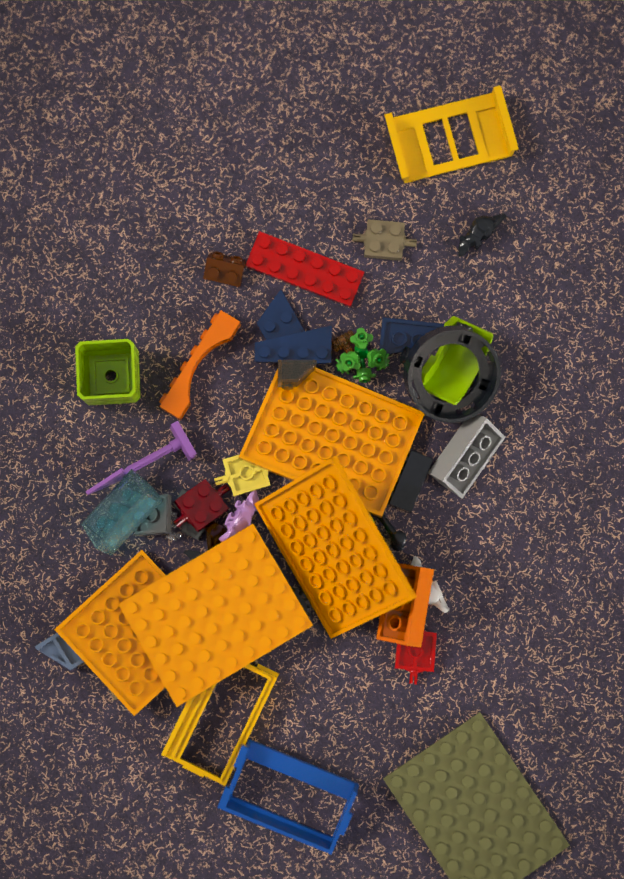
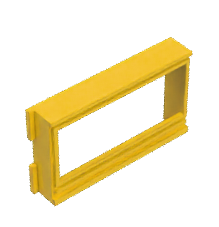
(191, 714)

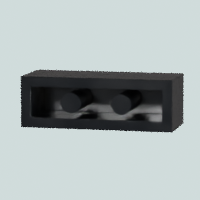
(410, 481)

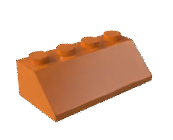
(407, 622)

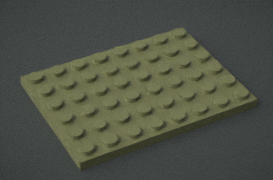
(475, 806)

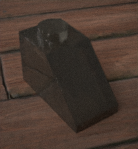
(294, 372)

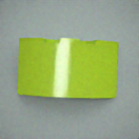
(453, 367)

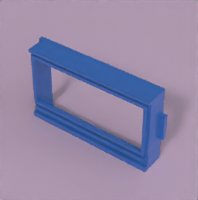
(299, 770)

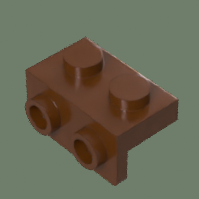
(224, 268)

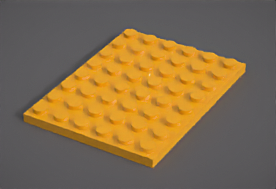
(332, 419)
(334, 548)
(215, 615)

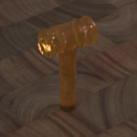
(344, 342)

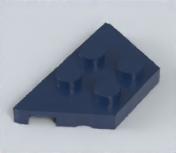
(279, 319)

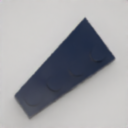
(300, 346)

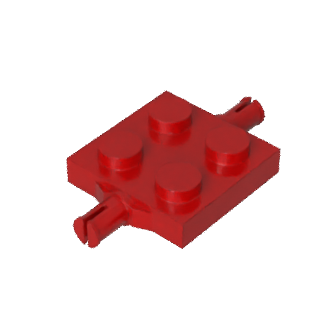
(417, 658)

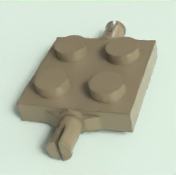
(384, 240)

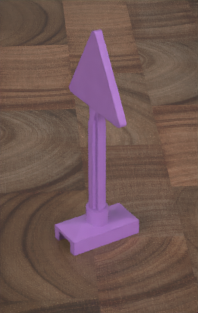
(180, 442)

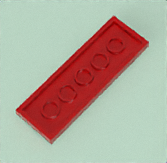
(304, 269)

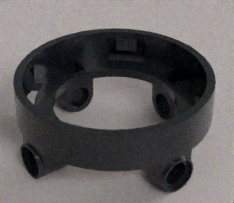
(483, 387)

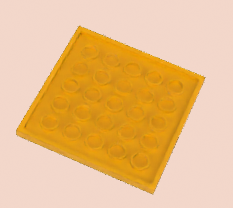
(108, 643)

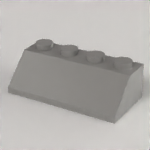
(466, 455)

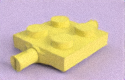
(243, 476)

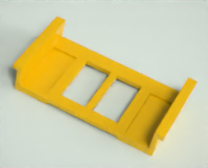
(489, 127)

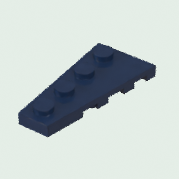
(400, 333)

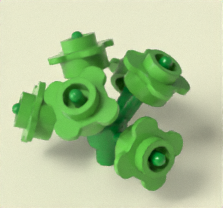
(351, 360)

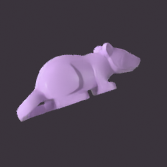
(242, 517)

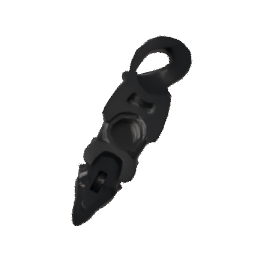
(480, 229)

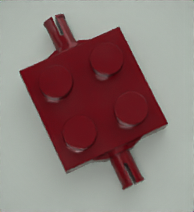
(201, 505)

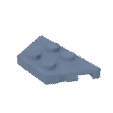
(59, 651)

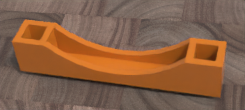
(220, 332)

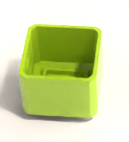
(98, 358)

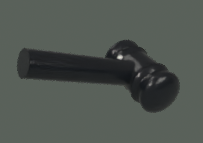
(398, 537)

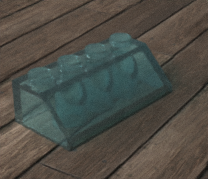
(121, 513)

